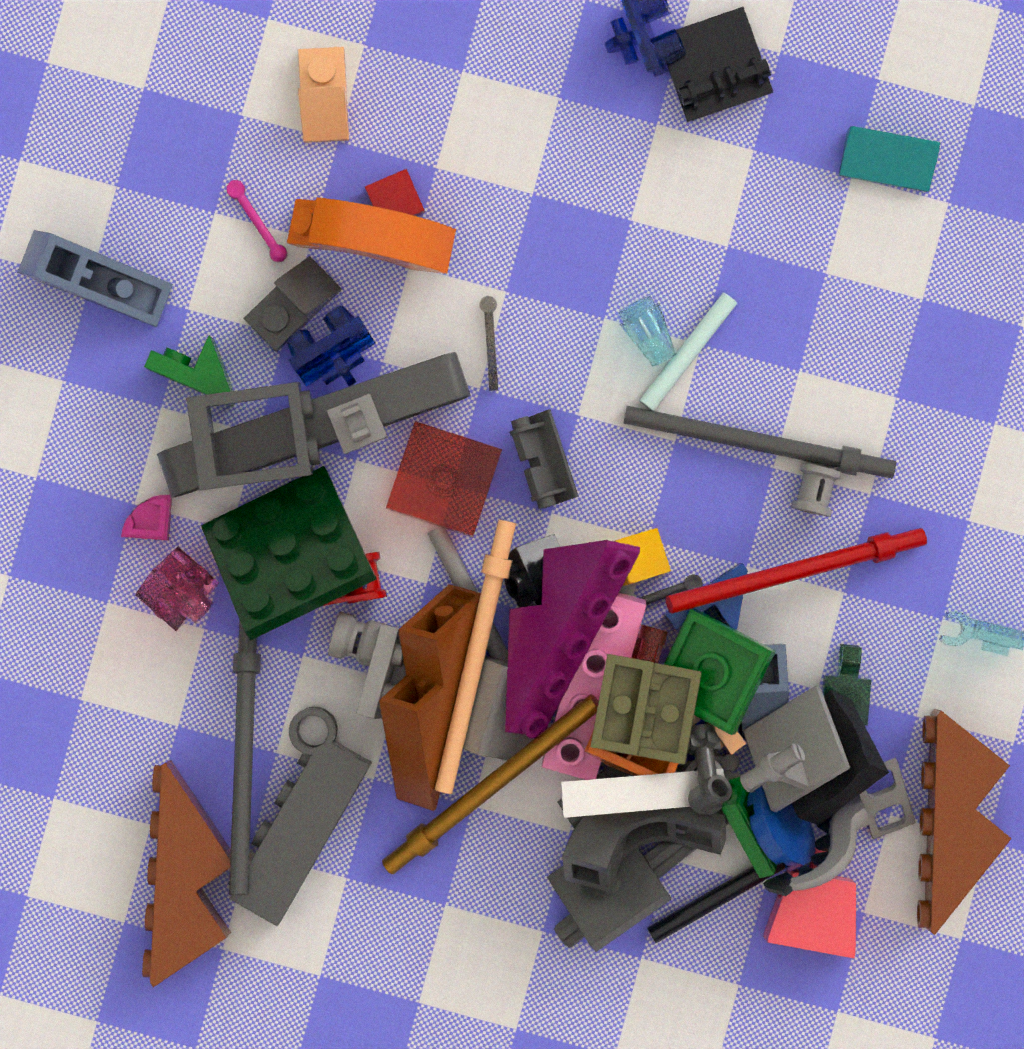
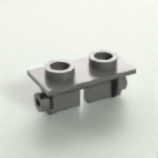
(549, 474)

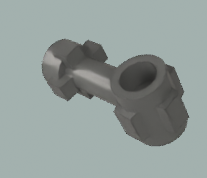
(712, 788)

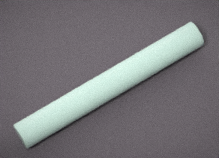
(688, 351)

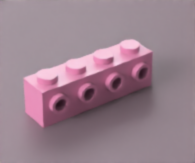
(614, 637)

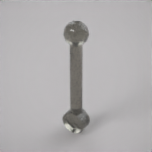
(488, 306)

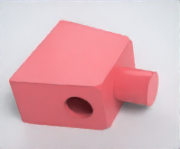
(816, 917)

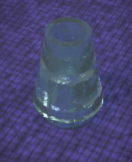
(648, 329)

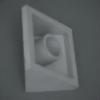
(487, 722)

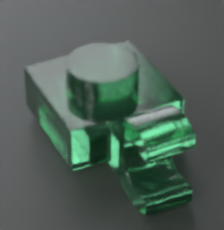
(847, 680)

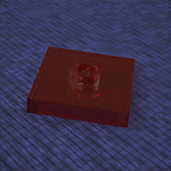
(444, 479)

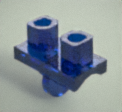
(654, 50)
(334, 353)

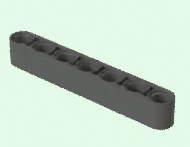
(271, 437)

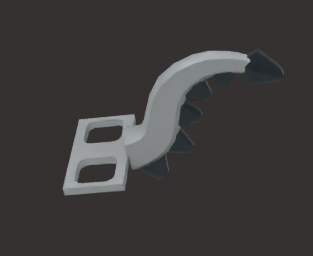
(842, 832)

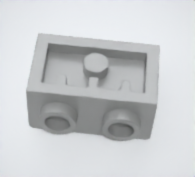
(384, 671)

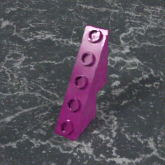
(553, 637)

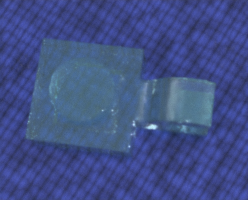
(995, 638)

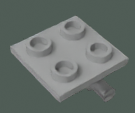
(794, 750)

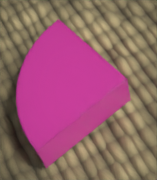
(150, 519)

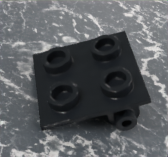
(719, 65)

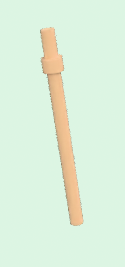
(495, 567)

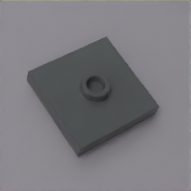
(609, 914)

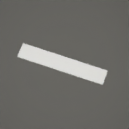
(628, 793)

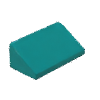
(889, 158)

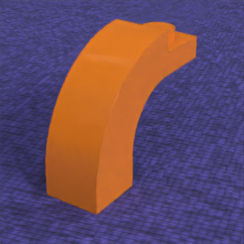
(372, 233)

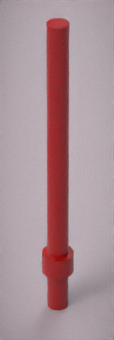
(877, 548)

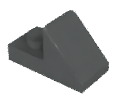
(292, 303)

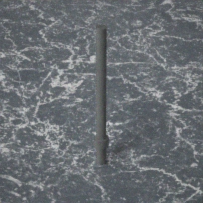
(847, 460)
(246, 666)

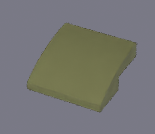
(646, 709)

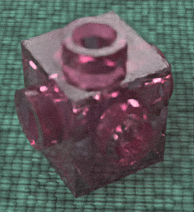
(178, 589)

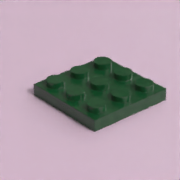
(287, 553)

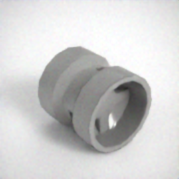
(346, 635)

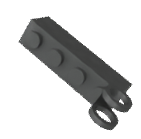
(304, 821)

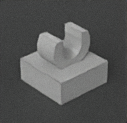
(357, 423)

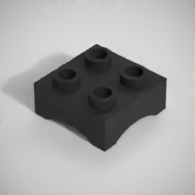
(862, 756)

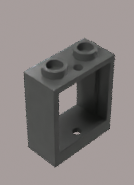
(204, 439)

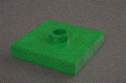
(729, 666)

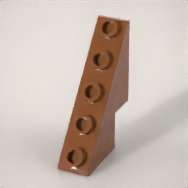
(422, 703)
(958, 836)
(187, 859)

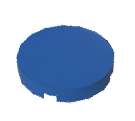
(781, 833)

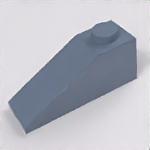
(94, 277)

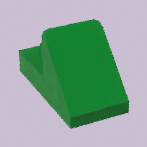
(206, 377)

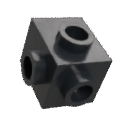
(527, 571)

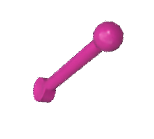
(237, 191)

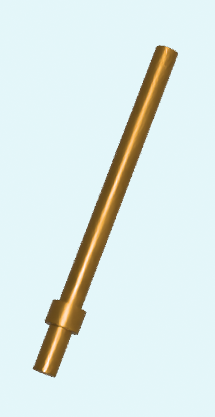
(425, 837)

